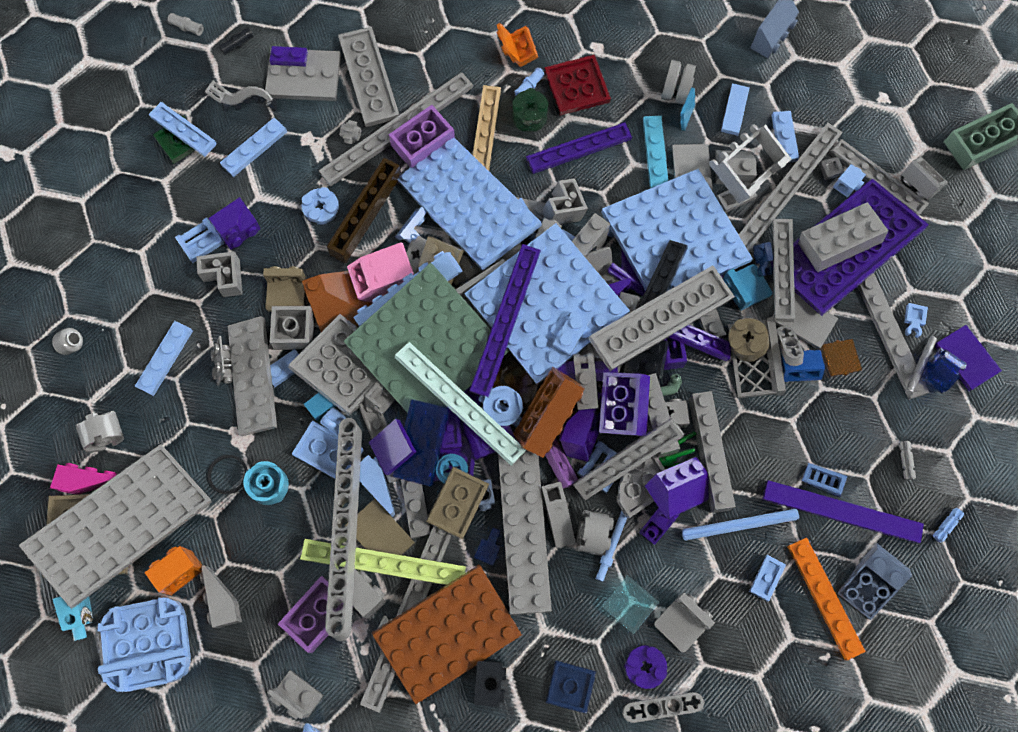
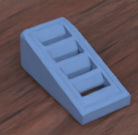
(834, 475)

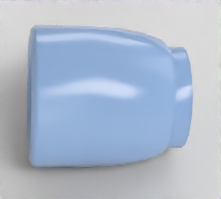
(332, 420)

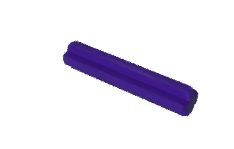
(620, 274)

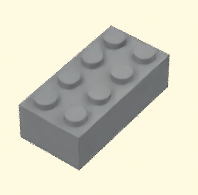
(842, 237)

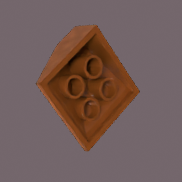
(331, 296)

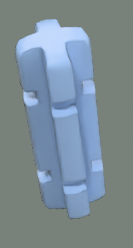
(948, 525)

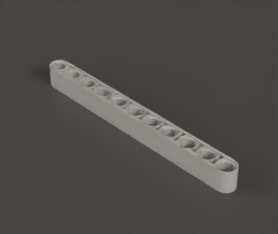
(348, 533)

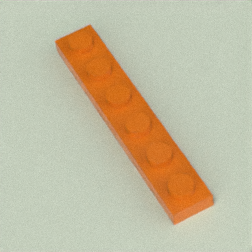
(826, 599)

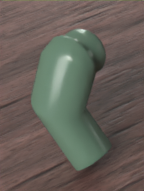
(672, 386)

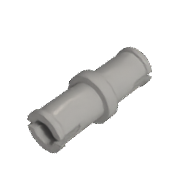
(185, 24)

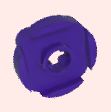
(657, 672)

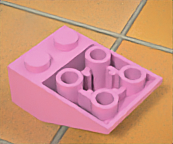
(379, 271)

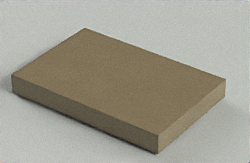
(457, 503)
(380, 531)

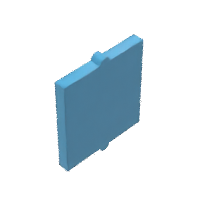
(687, 109)

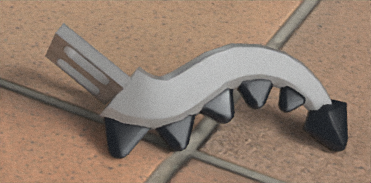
(243, 95)

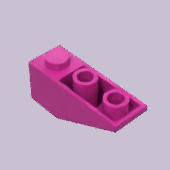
(79, 481)

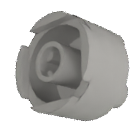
(99, 431)
(594, 532)

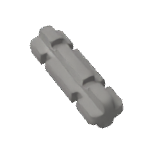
(907, 460)

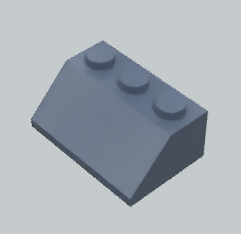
(775, 28)

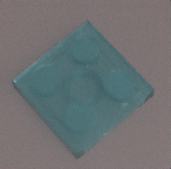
(630, 604)

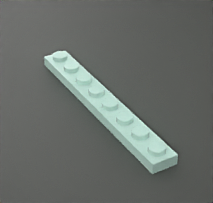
(460, 403)

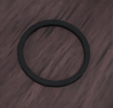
(214, 463)

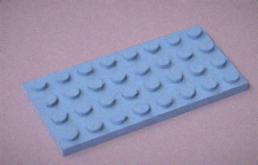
(469, 203)

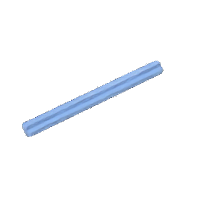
(740, 524)

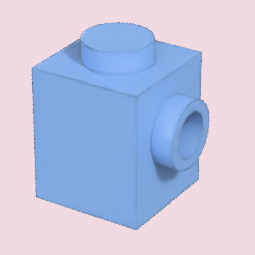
(850, 181)

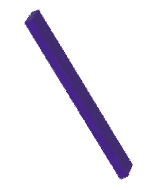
(505, 321)
(843, 512)

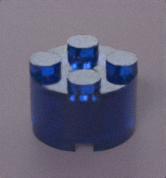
(943, 370)

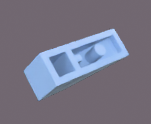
(374, 481)

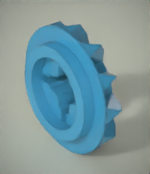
(443, 466)

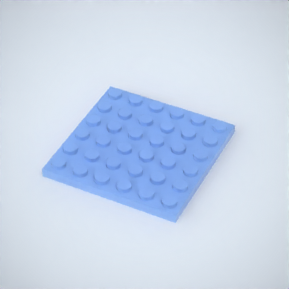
(679, 212)
(559, 285)

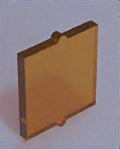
(841, 357)

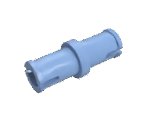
(531, 81)

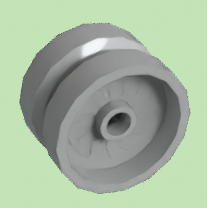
(679, 82)

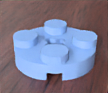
(322, 196)
(508, 396)

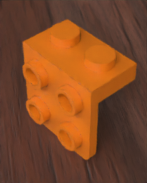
(517, 45)

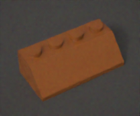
(548, 412)

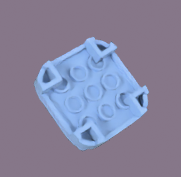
(143, 631)

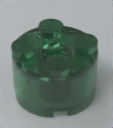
(530, 110)

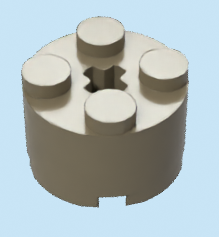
(746, 329)

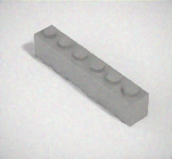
(711, 451)

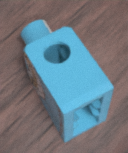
(74, 618)

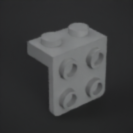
(684, 622)

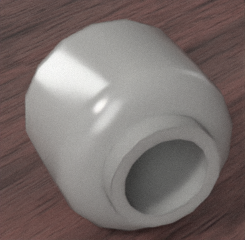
(67, 341)

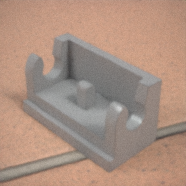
(379, 399)

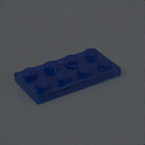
(426, 431)

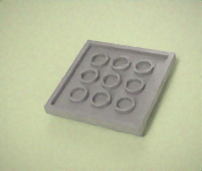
(334, 368)

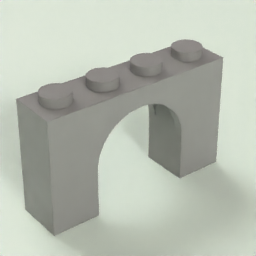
(592, 235)

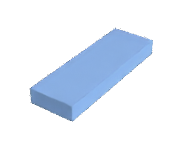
(735, 109)

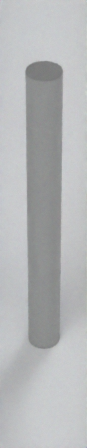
(920, 366)

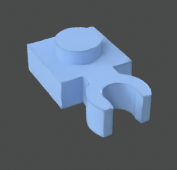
(915, 316)

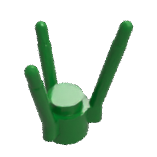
(668, 461)

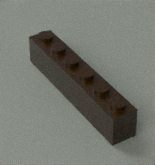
(364, 210)

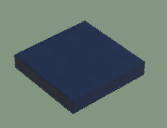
(570, 687)

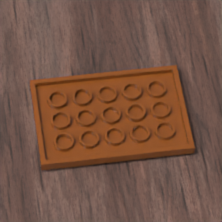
(446, 634)

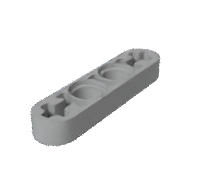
(662, 704)

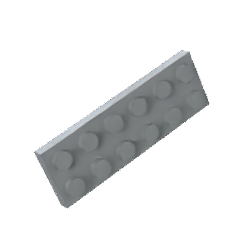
(368, 76)
(252, 376)

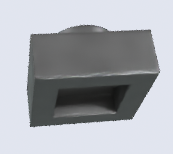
(831, 168)

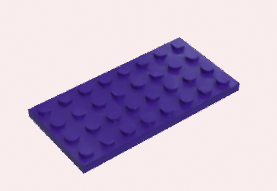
(828, 287)

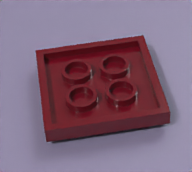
(577, 84)

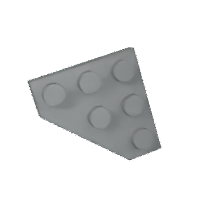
(632, 492)

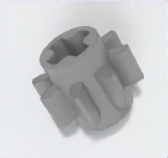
(350, 132)

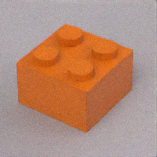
(174, 570)

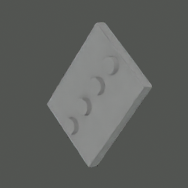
(311, 82)

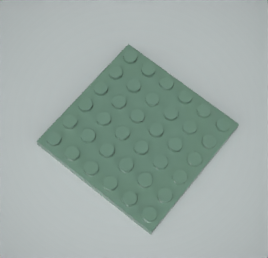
(436, 323)

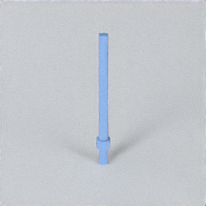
(606, 560)

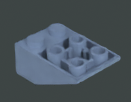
(874, 581)

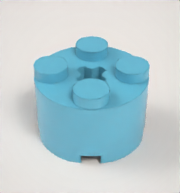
(260, 474)

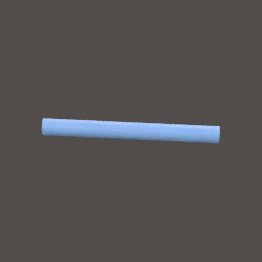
(141, 660)

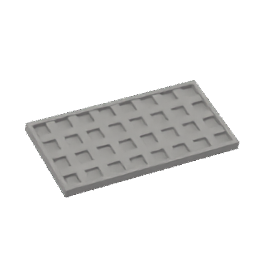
(115, 525)

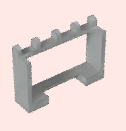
(730, 178)

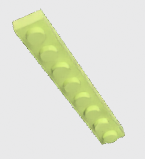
(387, 563)

